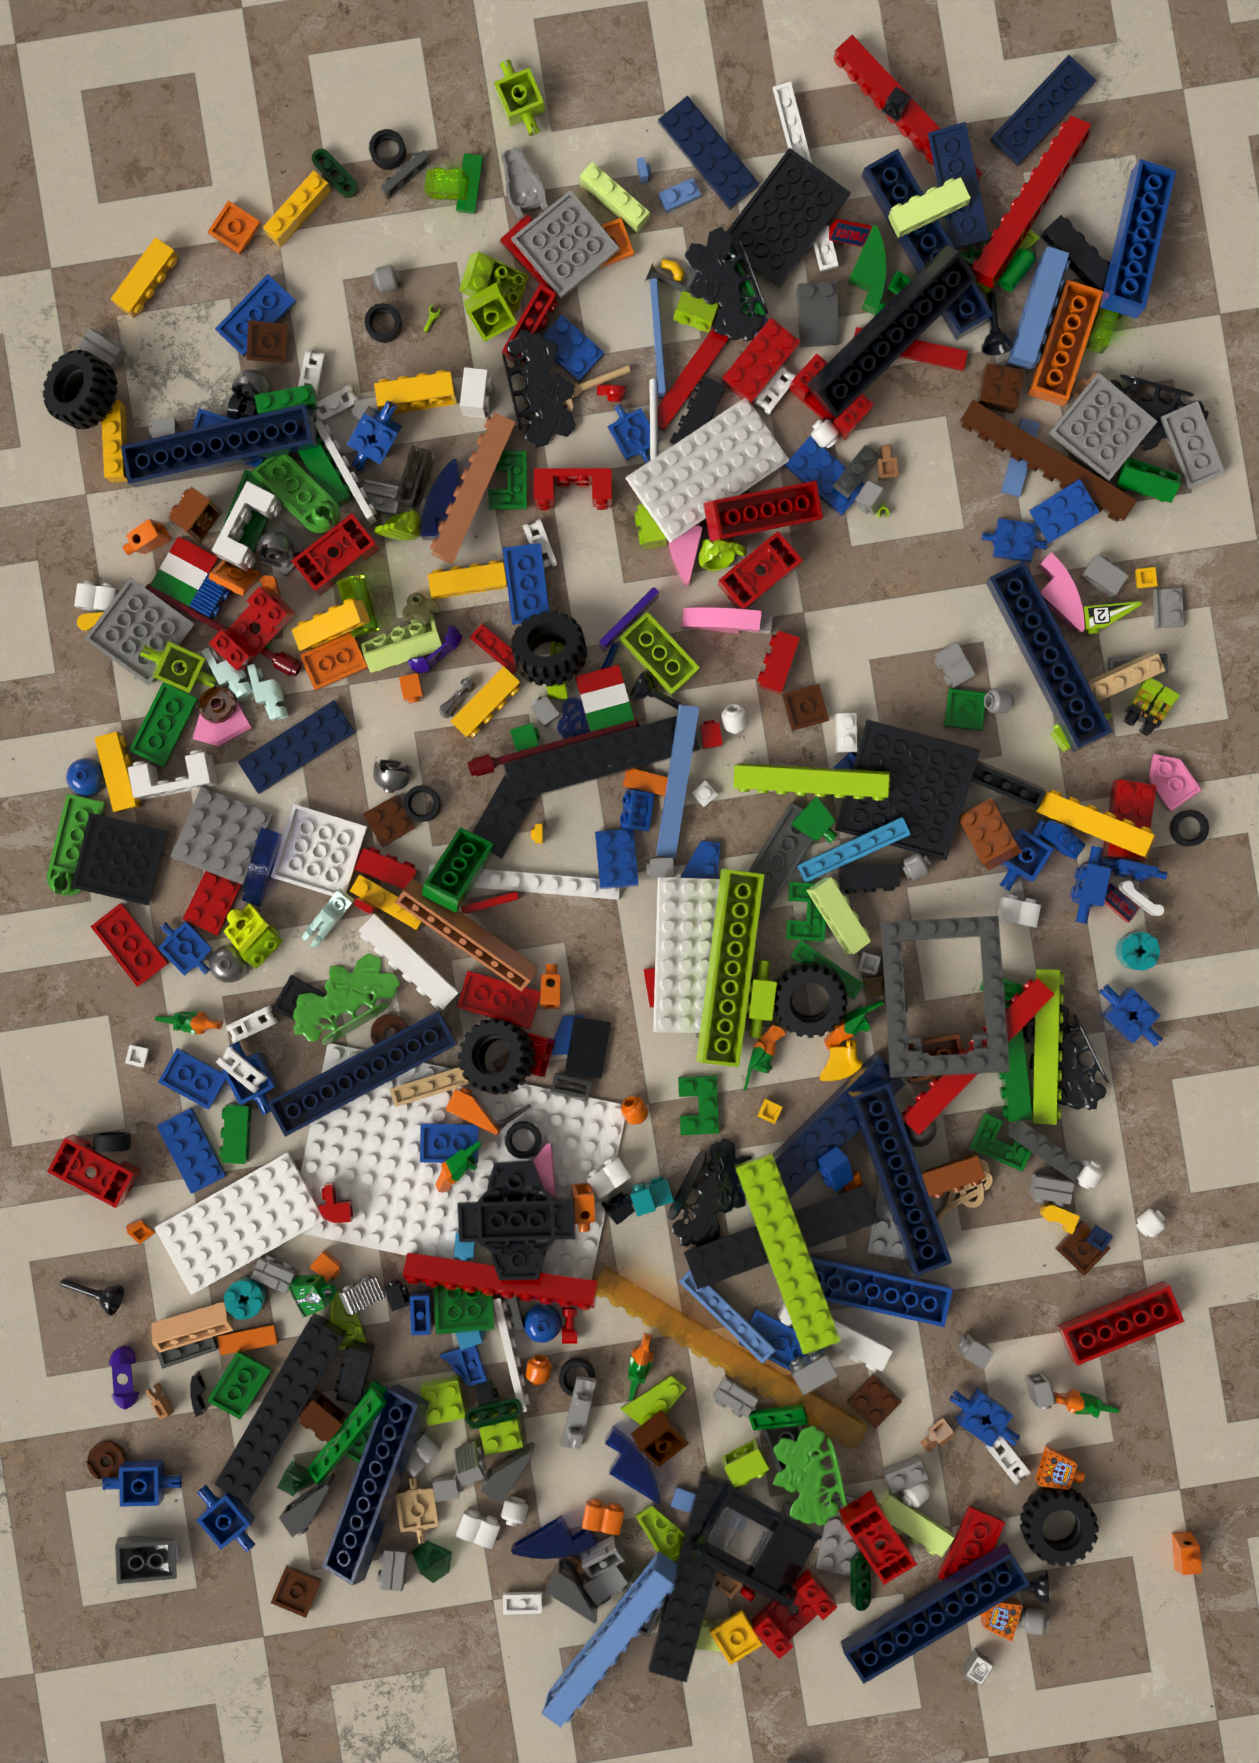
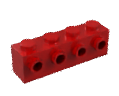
(534, 316)

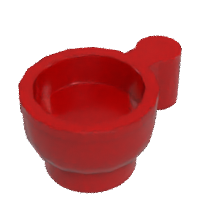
(613, 392)

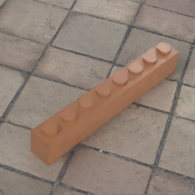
(473, 488)
(468, 937)

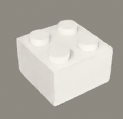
(475, 392)

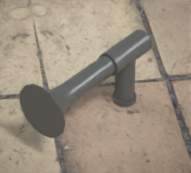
(653, 273)

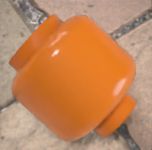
(634, 1110)
(538, 1370)

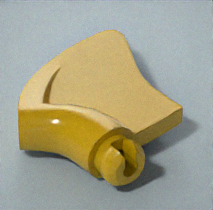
(841, 1062)

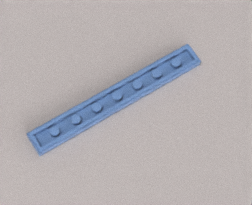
(677, 780)

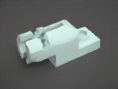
(227, 674)
(267, 692)
(328, 916)

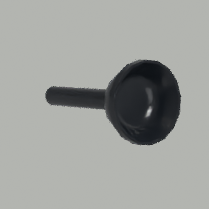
(997, 341)
(644, 687)
(109, 1298)
(1040, 1587)

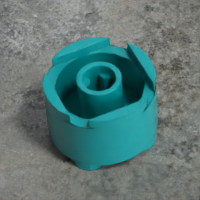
(1148, 953)
(243, 1308)

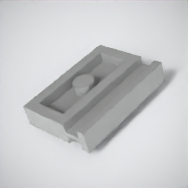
(381, 496)
(1168, 608)

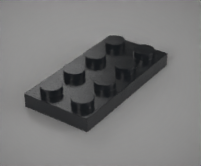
(502, 818)

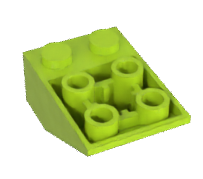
(484, 271)

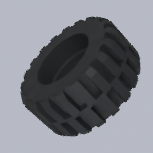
(64, 383)
(547, 628)
(818, 1023)
(474, 1052)
(1072, 1546)

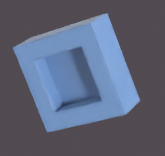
(643, 170)

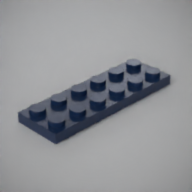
(1043, 110)
(708, 152)
(954, 159)
(296, 747)

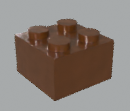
(1000, 388)
(322, 1417)
(659, 1438)

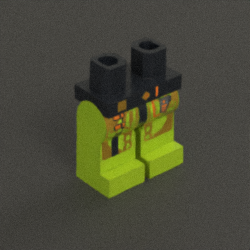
(1150, 705)

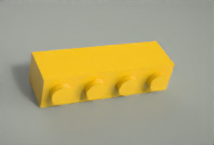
(297, 208)
(145, 277)
(113, 437)
(467, 580)
(330, 625)
(486, 702)
(115, 770)
(383, 900)

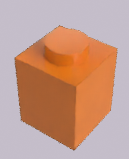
(411, 688)
(326, 1265)

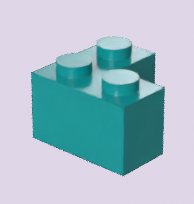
(651, 1195)

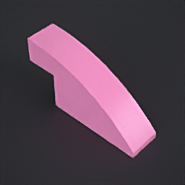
(684, 551)
(1062, 594)
(721, 619)
(545, 1168)

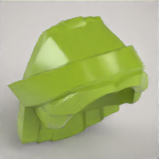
(401, 527)
(719, 554)

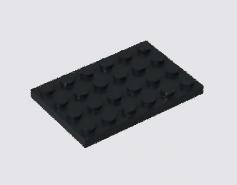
(786, 216)

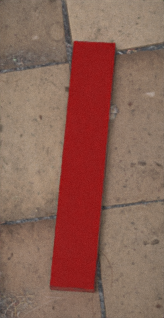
(933, 354)
(689, 378)

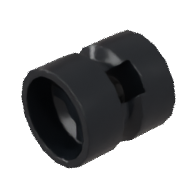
(240, 407)

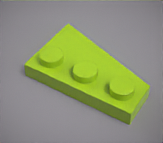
(348, 1322)
(658, 1398)
(661, 1532)

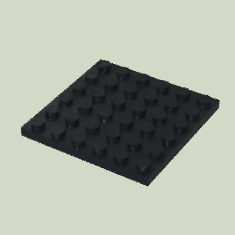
(925, 787)

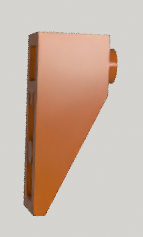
(471, 1109)

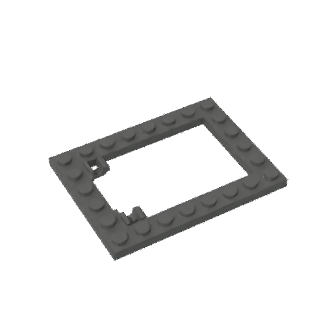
(915, 1063)

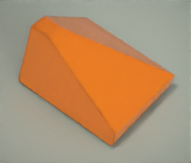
(855, 1183)
(139, 1231)

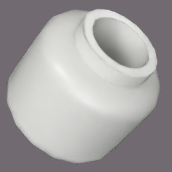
(825, 433)
(734, 718)
(1090, 1175)
(1151, 1223)
(916, 1494)
(514, 1511)

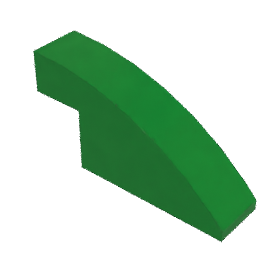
(871, 271)

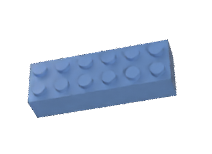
(1038, 309)

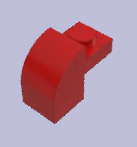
(335, 1210)

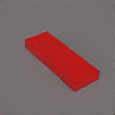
(494, 647)
(490, 902)
(366, 906)

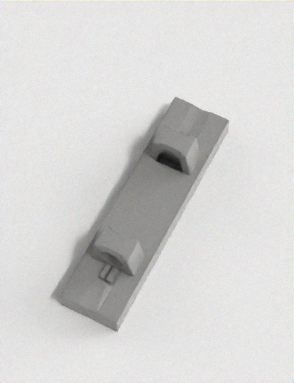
(578, 1412)

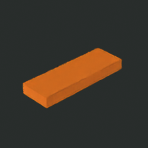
(645, 782)
(247, 1339)

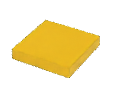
(735, 1637)

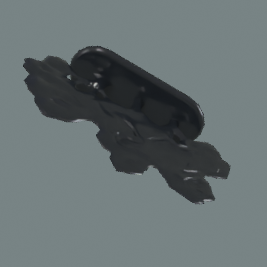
(722, 284)
(542, 391)
(1156, 406)
(1073, 1090)
(716, 1193)

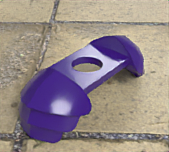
(424, 665)
(121, 1363)

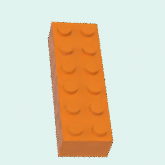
(1065, 343)

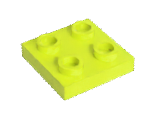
(245, 927)

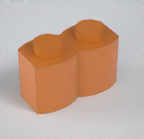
(603, 1517)

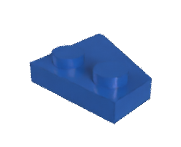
(704, 862)
(563, 1035)
(467, 1364)

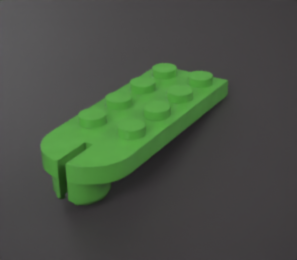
(298, 493)
(69, 842)

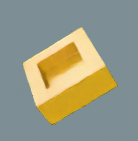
(1146, 578)
(537, 833)
(769, 1111)

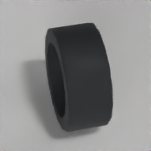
(387, 134)
(380, 308)
(419, 789)
(1204, 828)
(111, 1141)
(523, 1154)
(573, 1363)

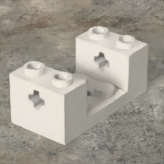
(250, 499)
(147, 785)

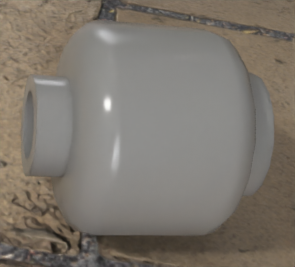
(386, 278)
(998, 701)
(916, 866)
(1035, 1621)

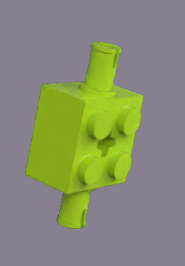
(523, 108)
(173, 654)
(761, 999)

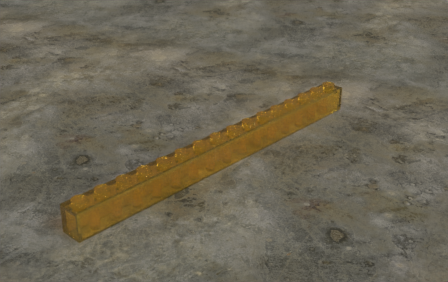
(728, 1356)

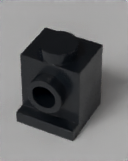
(896, 104)
(619, 1207)
(397, 1295)
(486, 1393)

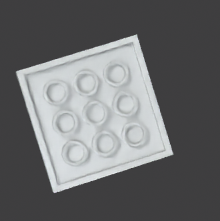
(318, 851)

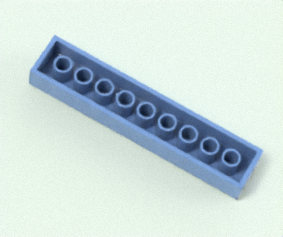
(610, 1639)

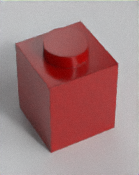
(711, 734)

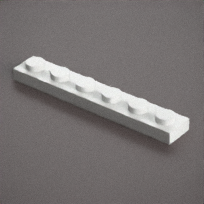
(350, 478)
(509, 1345)

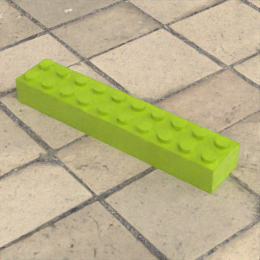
(730, 968)
(787, 1253)

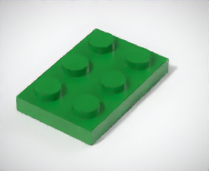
(239, 1384)

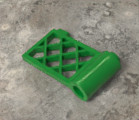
(1015, 270)

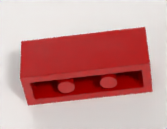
(778, 662)
(386, 868)

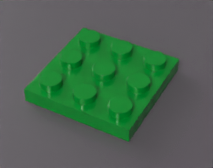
(462, 1311)

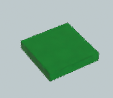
(965, 709)

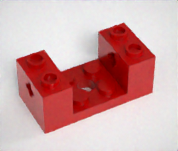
(849, 419)
(547, 478)
(352, 544)
(742, 583)
(239, 642)
(111, 1180)
(868, 1524)
(778, 1626)

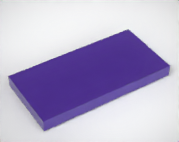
(629, 618)

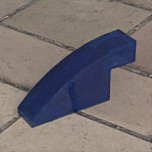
(439, 499)
(261, 866)
(632, 1466)
(554, 1541)

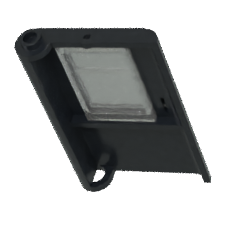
(755, 1550)

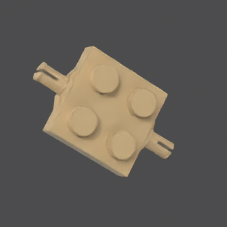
(417, 1509)

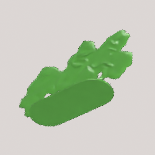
(345, 994)
(805, 1475)

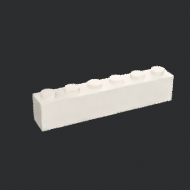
(409, 961)
(853, 1342)

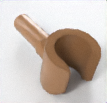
(579, 1568)

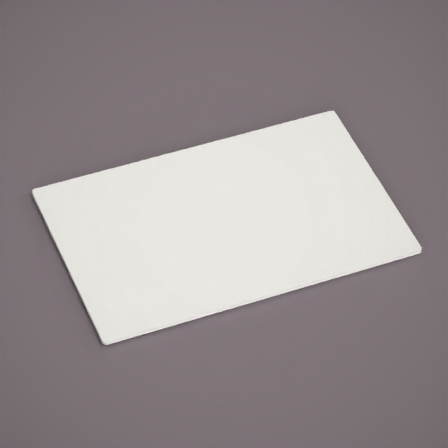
(396, 1207)

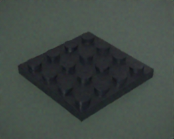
(119, 859)

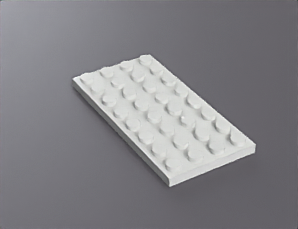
(706, 466)
(682, 951)
(239, 1223)

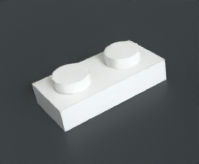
(522, 1603)

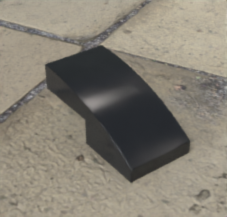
(197, 1387)

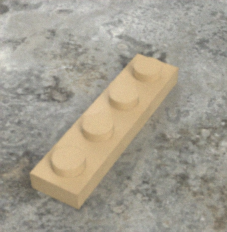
(428, 1086)

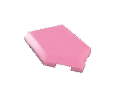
(222, 732)
(1173, 781)

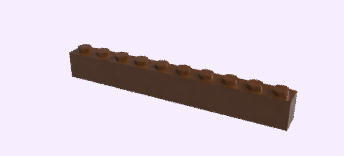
(1044, 459)

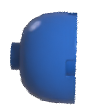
(85, 777)
(542, 1323)

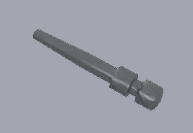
(502, 1123)

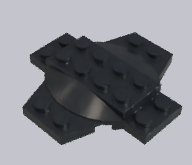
(516, 1220)

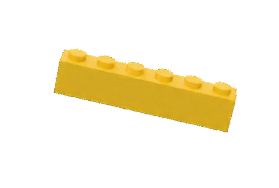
(1097, 824)

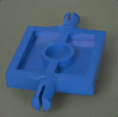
(631, 433)
(1014, 540)
(1138, 871)
(185, 948)

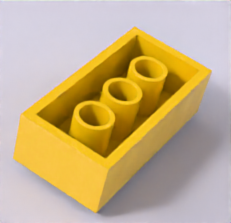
(417, 392)

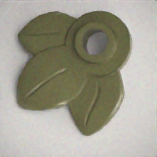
(419, 610)

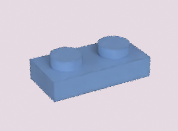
(679, 195)

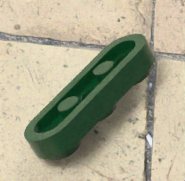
(332, 166)
(485, 1412)
(860, 1574)

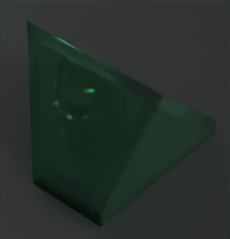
(295, 1479)
(432, 1560)

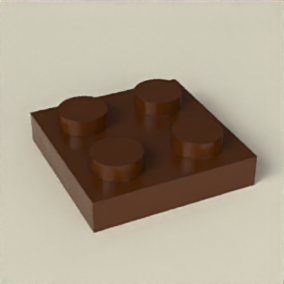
(266, 341)
(805, 707)
(389, 821)
(1078, 1251)
(874, 1401)
(296, 1591)

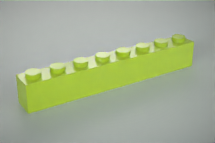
(812, 780)
(1046, 1051)

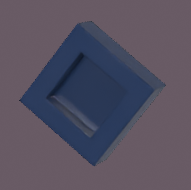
(1099, 1238)

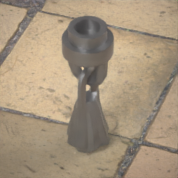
(448, 708)

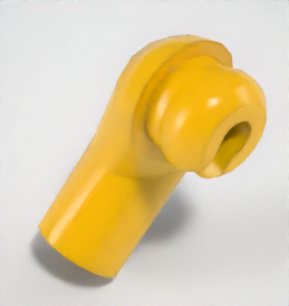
(675, 267)

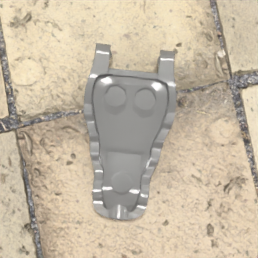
(522, 184)

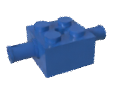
(366, 443)
(1037, 855)
(1090, 885)
(1143, 1015)
(241, 1092)
(986, 1429)
(134, 1492)
(222, 1530)

